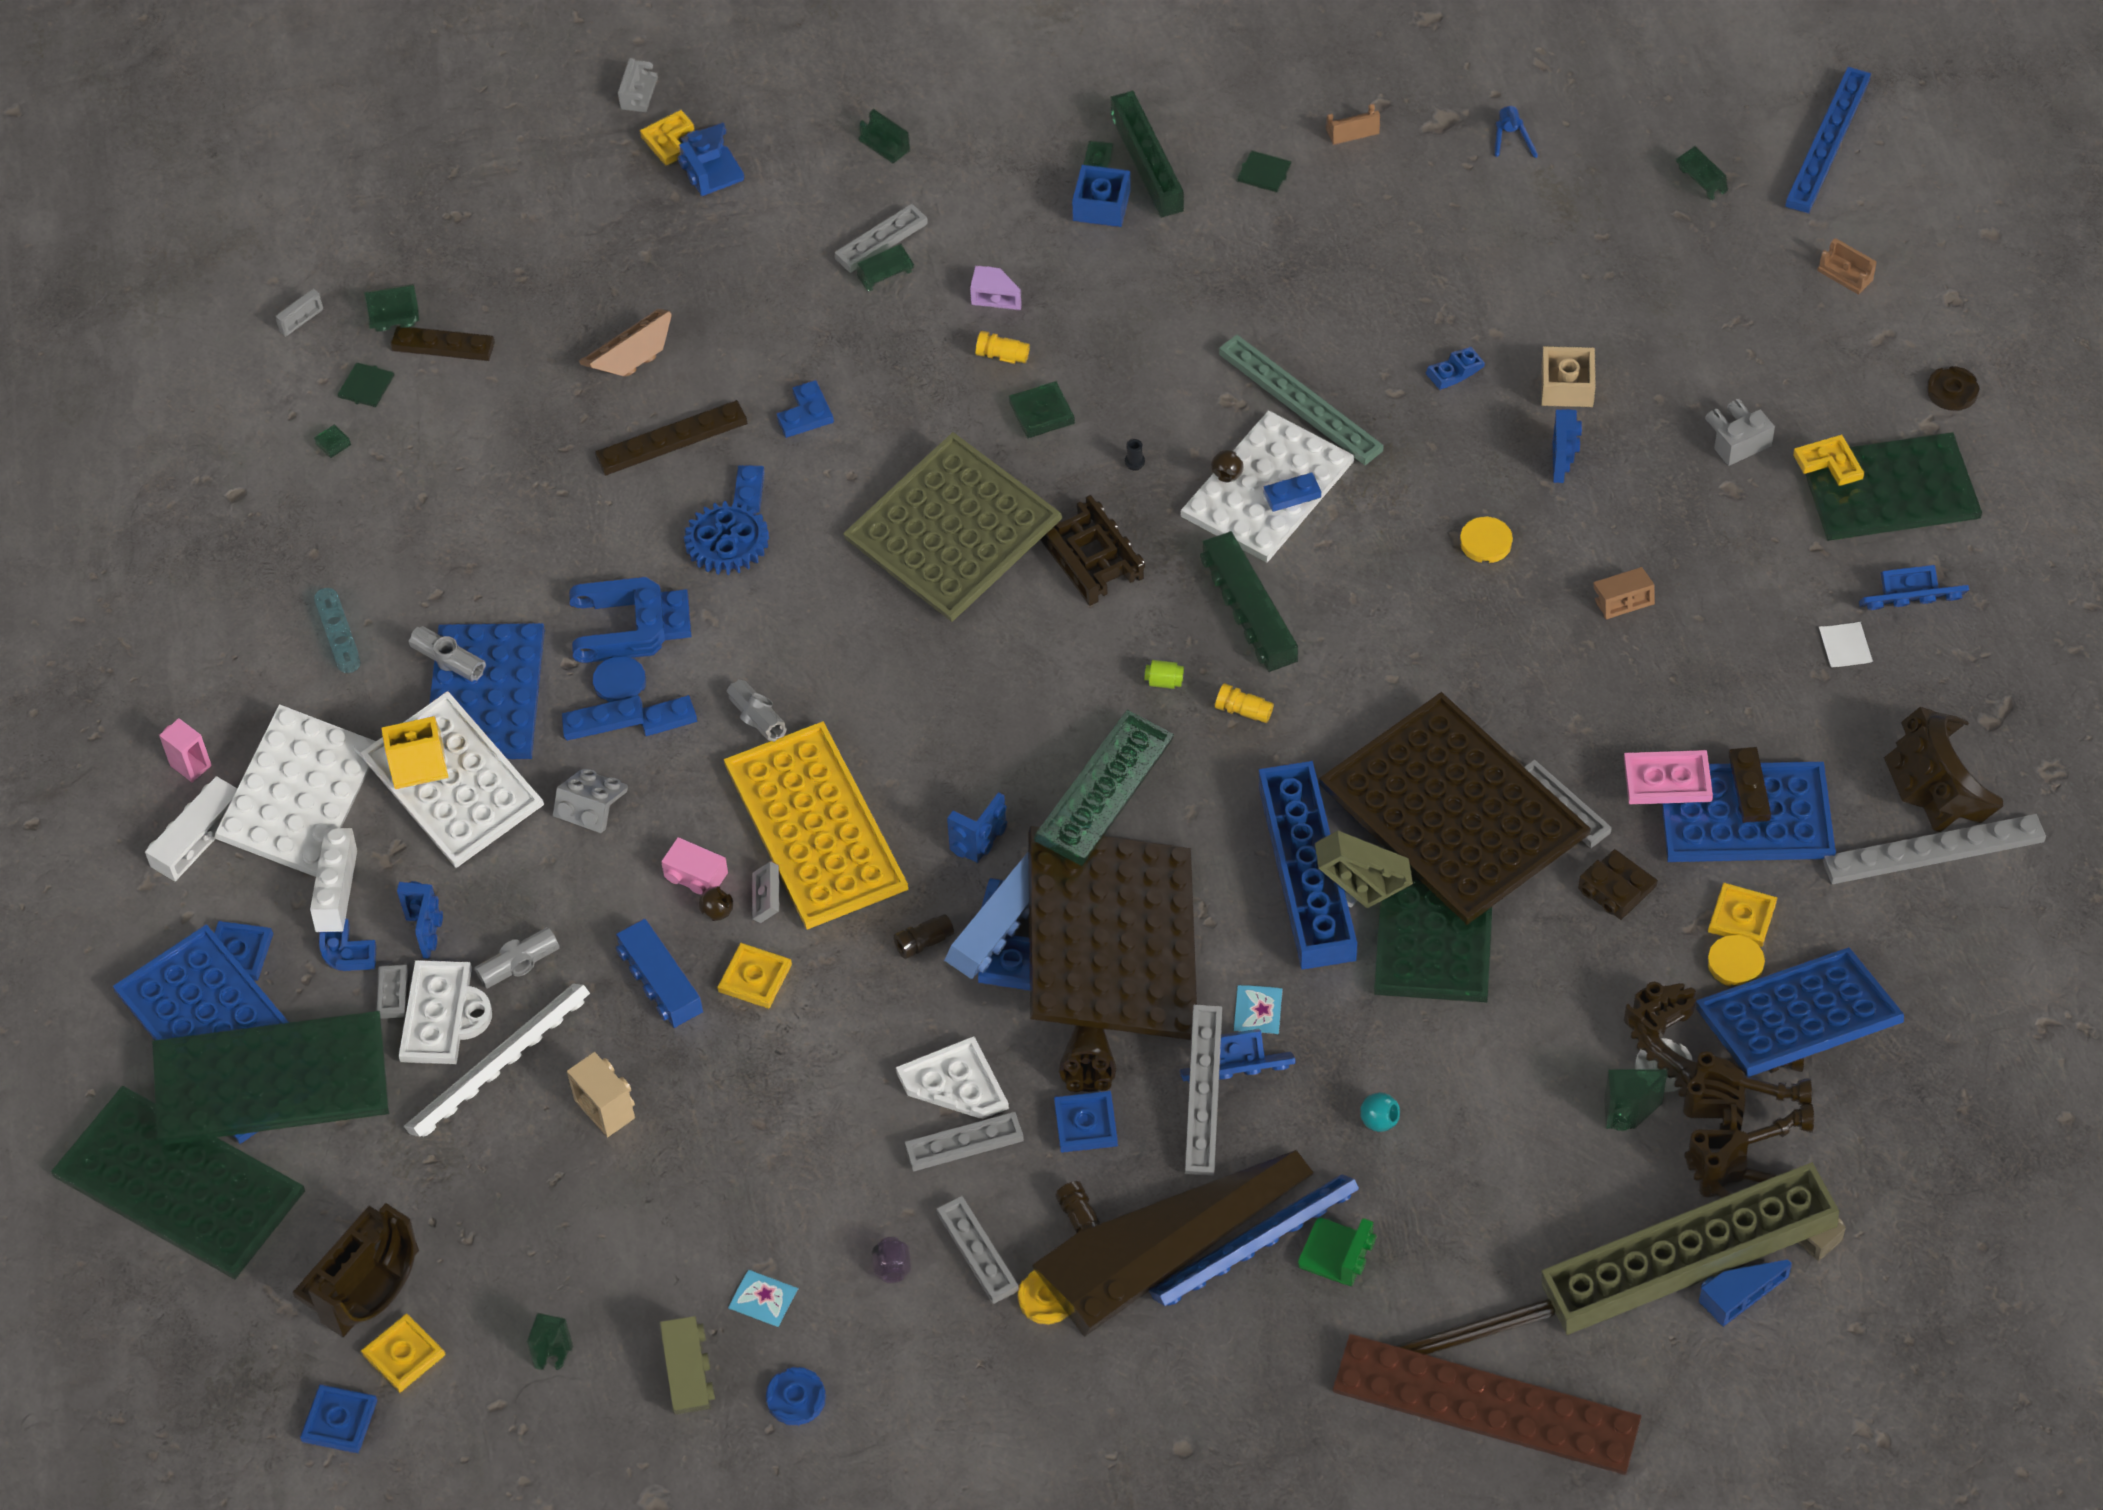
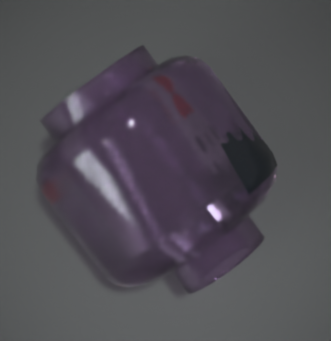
(891, 1260)

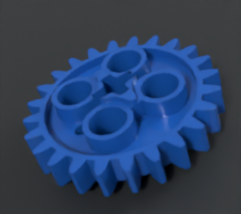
(726, 537)

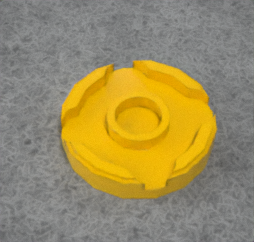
(1486, 539)
(1735, 960)
(1042, 1307)

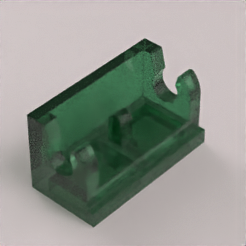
(884, 137)
(1703, 171)
(884, 266)
(549, 1338)

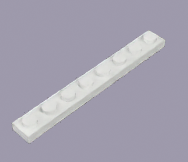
(504, 1054)

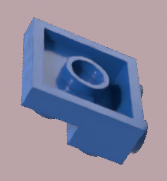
(1565, 442)

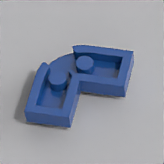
(346, 954)

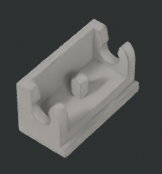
(637, 86)

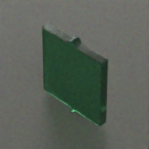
(1264, 171)
(366, 384)

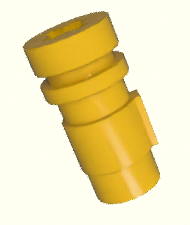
(1004, 348)
(1243, 704)

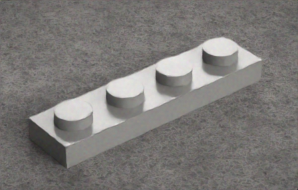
(881, 237)
(1598, 826)
(964, 1141)
(977, 1250)

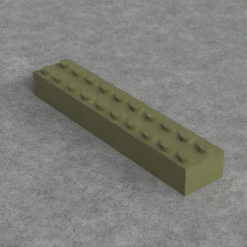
(1690, 1248)

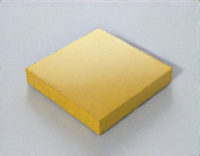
(1742, 913)
(754, 975)
(403, 1353)

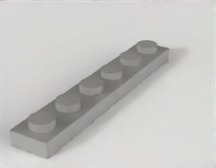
(1203, 1090)

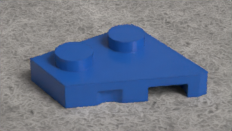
(706, 142)

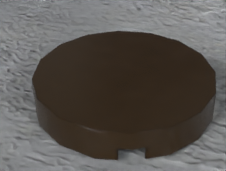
(1953, 388)

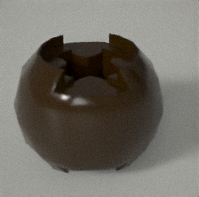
(1227, 466)
(715, 903)

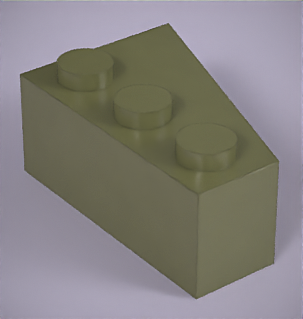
(1362, 868)
(687, 1365)

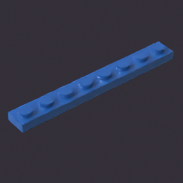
(1828, 140)
(1260, 1236)

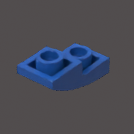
(1456, 369)

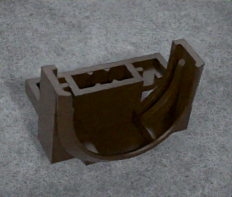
(1932, 774)
(354, 1278)

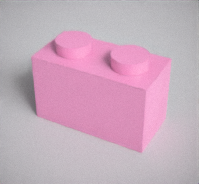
(185, 750)
(693, 866)

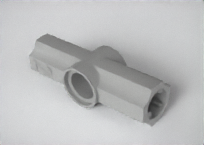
(447, 653)
(756, 710)
(516, 958)

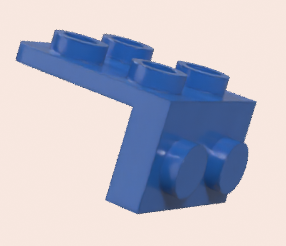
(712, 174)
(975, 838)
(421, 906)

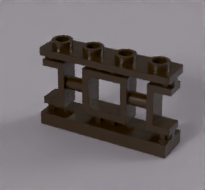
(1075, 562)

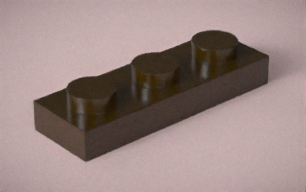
(1749, 784)

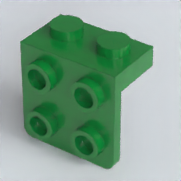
(1337, 1250)

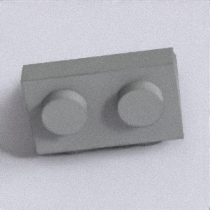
(587, 798)

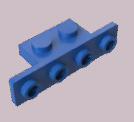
(1909, 585)
(1245, 1053)

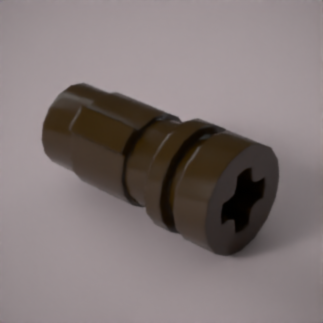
(924, 935)
(1075, 1203)

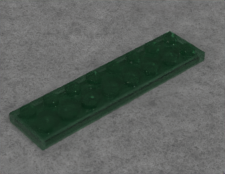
(1103, 787)

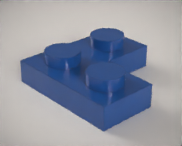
(810, 413)

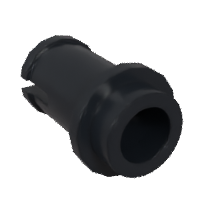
(1134, 458)

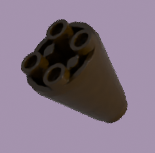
(1087, 1061)

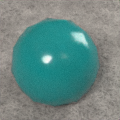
(1380, 1112)

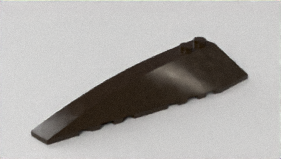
(1127, 1256)

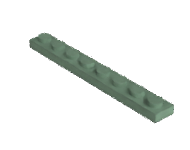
(1301, 399)

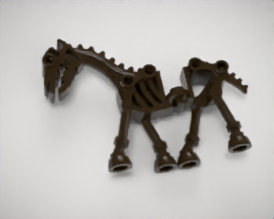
(1712, 1090)

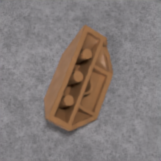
(633, 346)

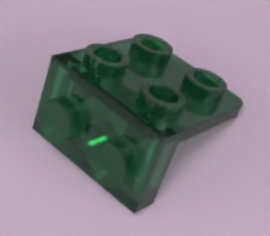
(392, 307)

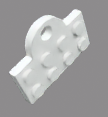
(441, 1012)

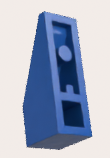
(1740, 1288)

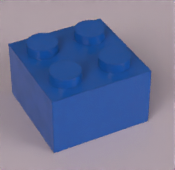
(1101, 195)

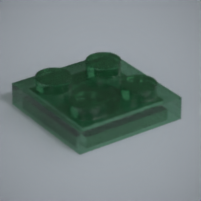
(1041, 409)

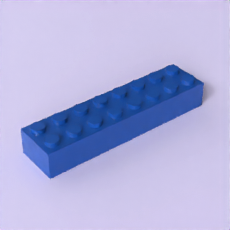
(1313, 900)

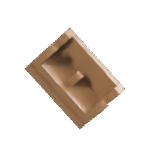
(1353, 127)
(1847, 266)
(1624, 593)

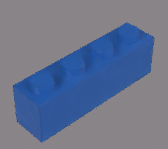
(659, 973)

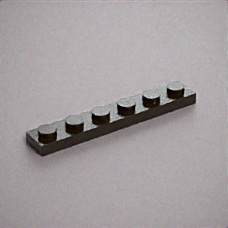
(671, 437)

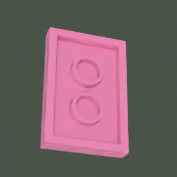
(1668, 777)

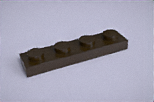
(442, 343)

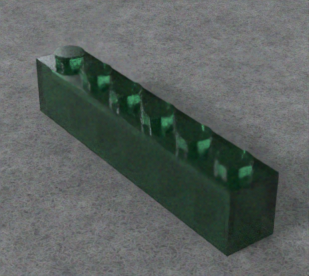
(1147, 154)
(1249, 602)

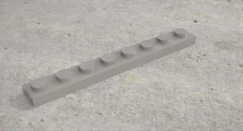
(1934, 849)

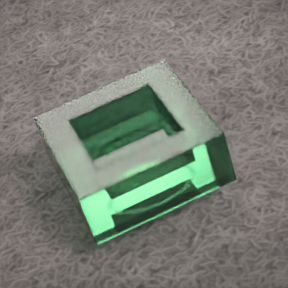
(332, 441)

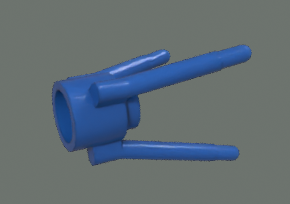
(1510, 122)

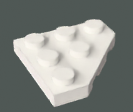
(955, 1079)

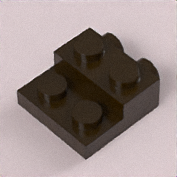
(1616, 884)

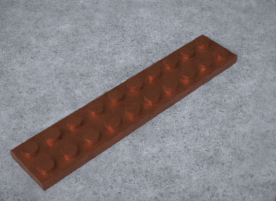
(1487, 1404)

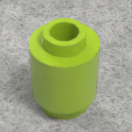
(1164, 674)

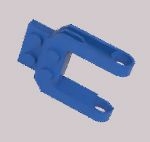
(658, 618)
(1012, 964)

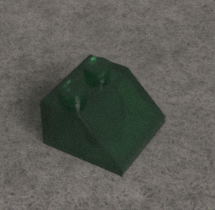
(1632, 1096)

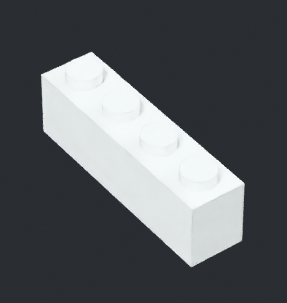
(191, 831)
(333, 880)

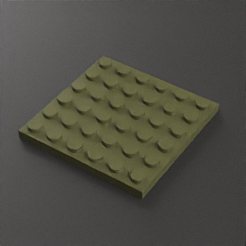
(952, 526)

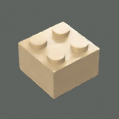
(1568, 376)
(601, 1093)

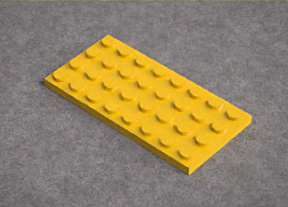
(815, 825)

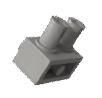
(1741, 437)

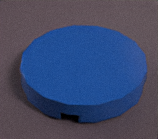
(619, 678)
(795, 1396)

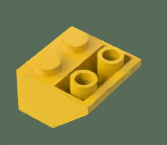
(415, 752)

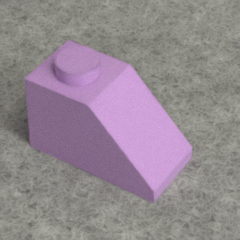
(994, 289)

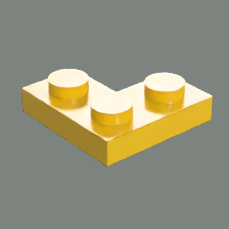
(664, 134)
(1832, 454)

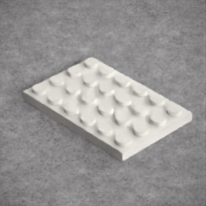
(1270, 454)
(295, 790)
(479, 797)

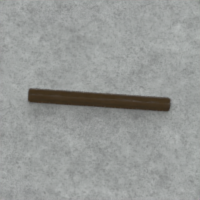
(1481, 1328)

